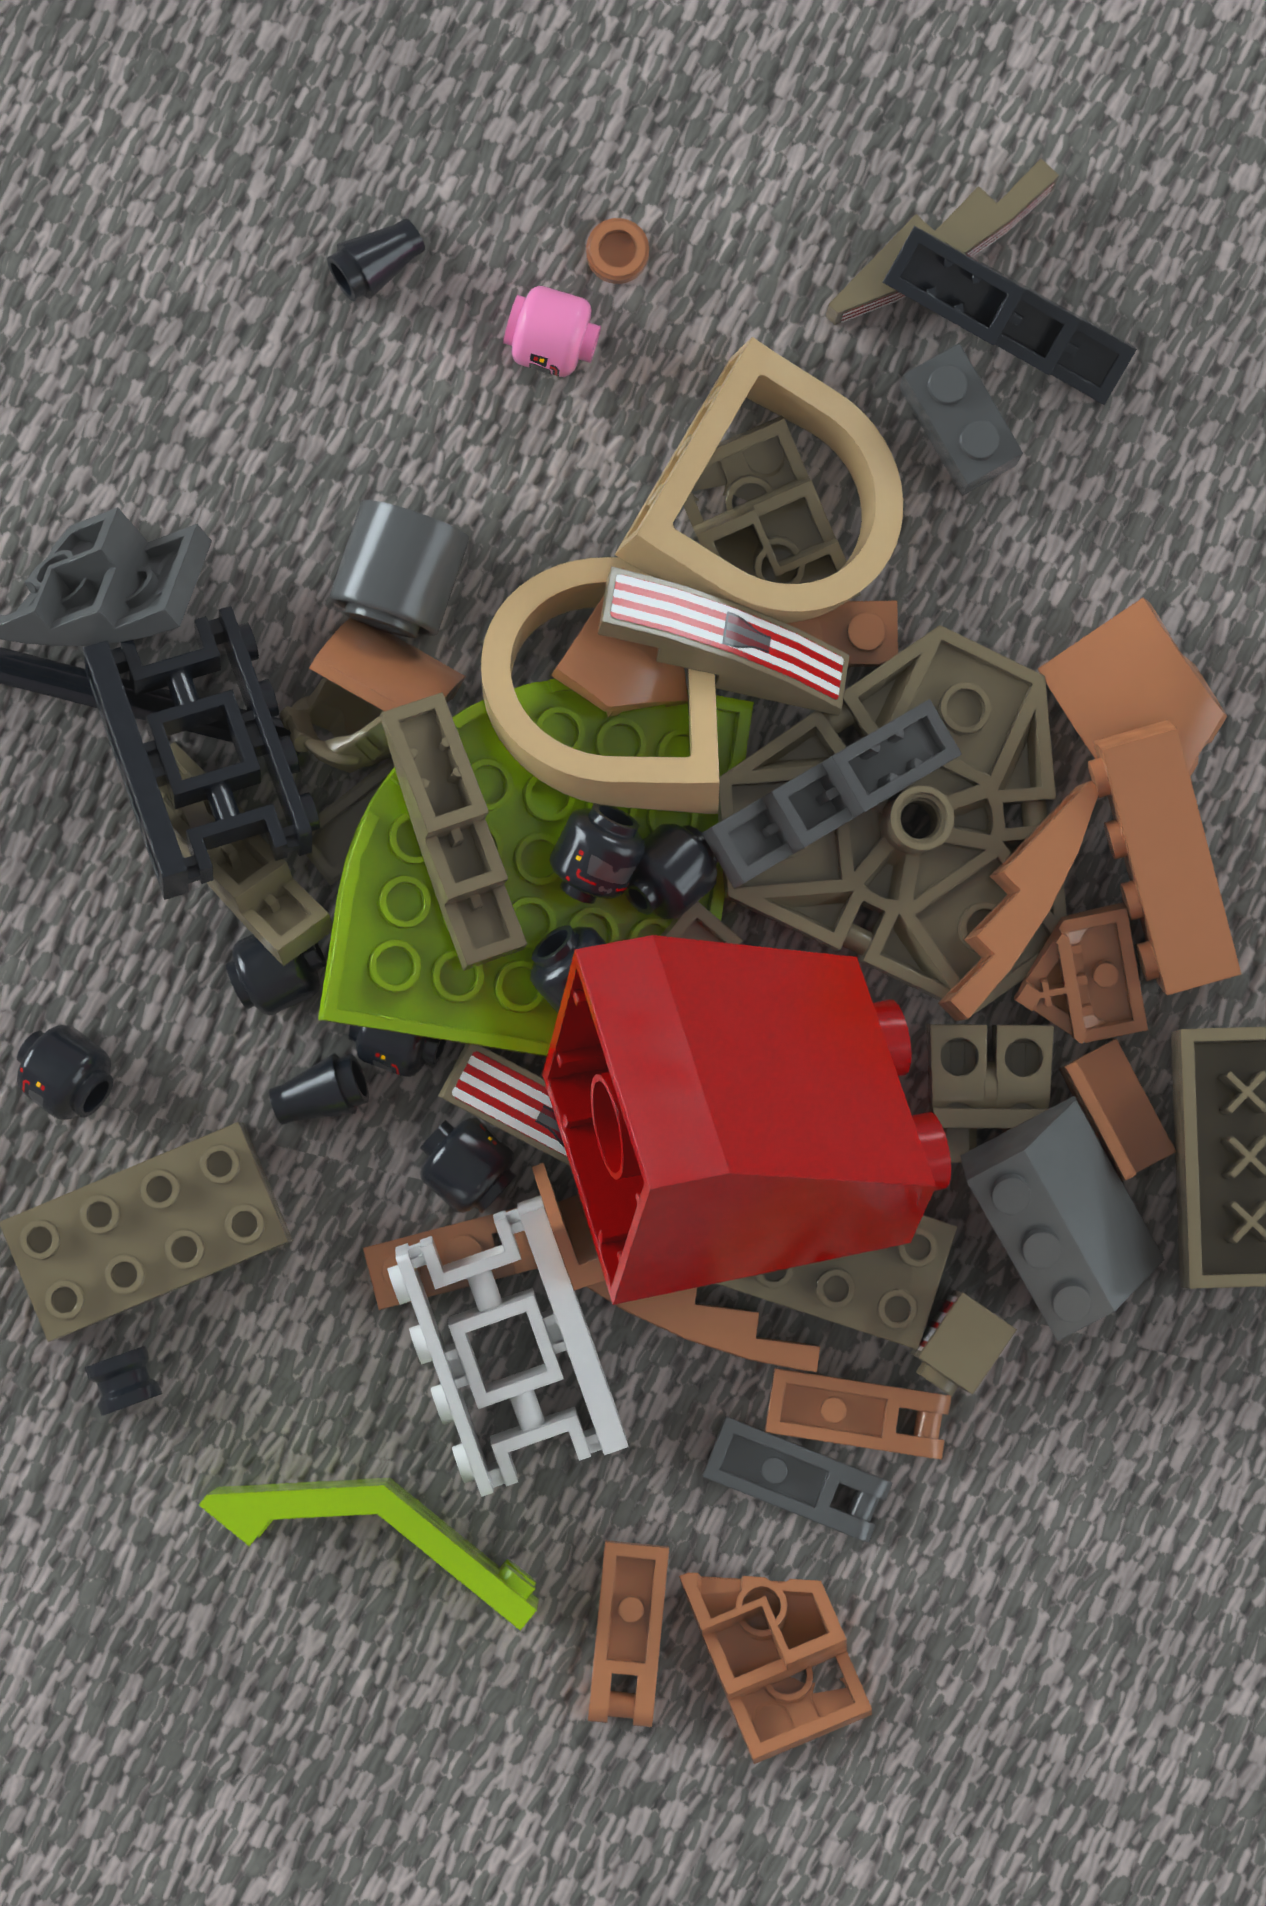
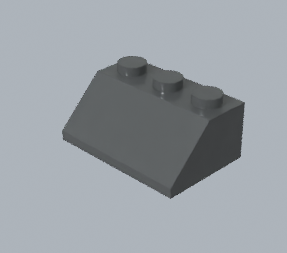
(1063, 1216)

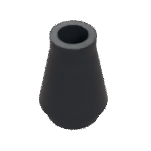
(372, 260)
(321, 1091)

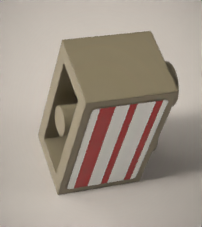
(961, 1344)

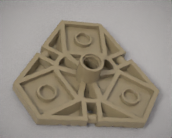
(928, 887)

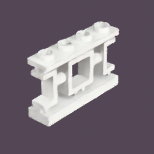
(554, 1331)

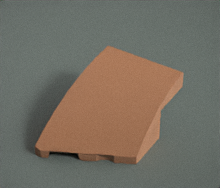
(1133, 678)
(761, 1637)

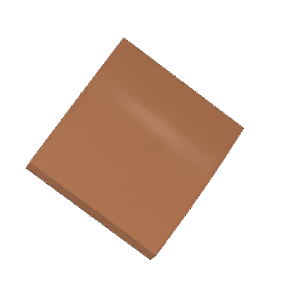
(383, 667)

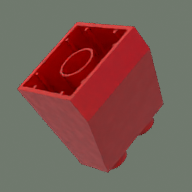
(735, 1112)

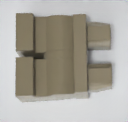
(980, 1093)

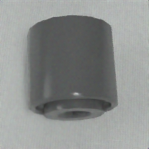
(398, 569)

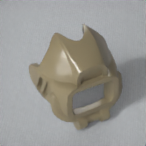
(353, 722)

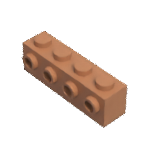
(1165, 858)

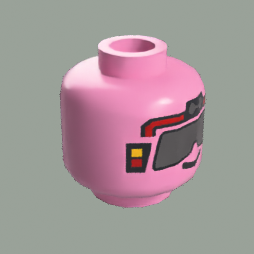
(551, 331)

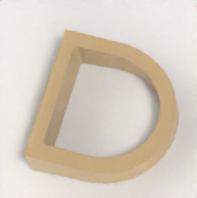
(804, 400)
(615, 781)

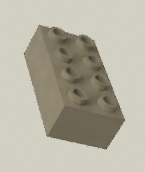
(1220, 1155)
(145, 1231)
(871, 1291)

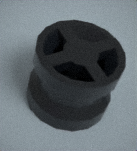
(123, 1380)

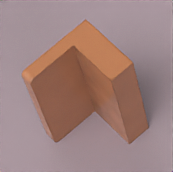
(1117, 1109)
(570, 1232)

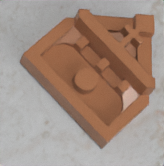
(618, 672)
(1088, 977)

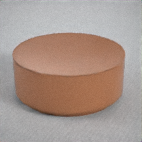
(617, 250)

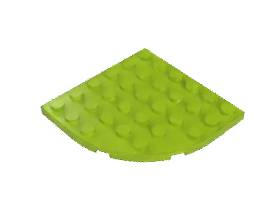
(389, 941)

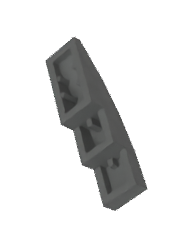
(831, 793)

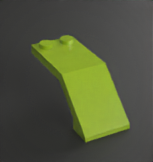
(252, 1508)

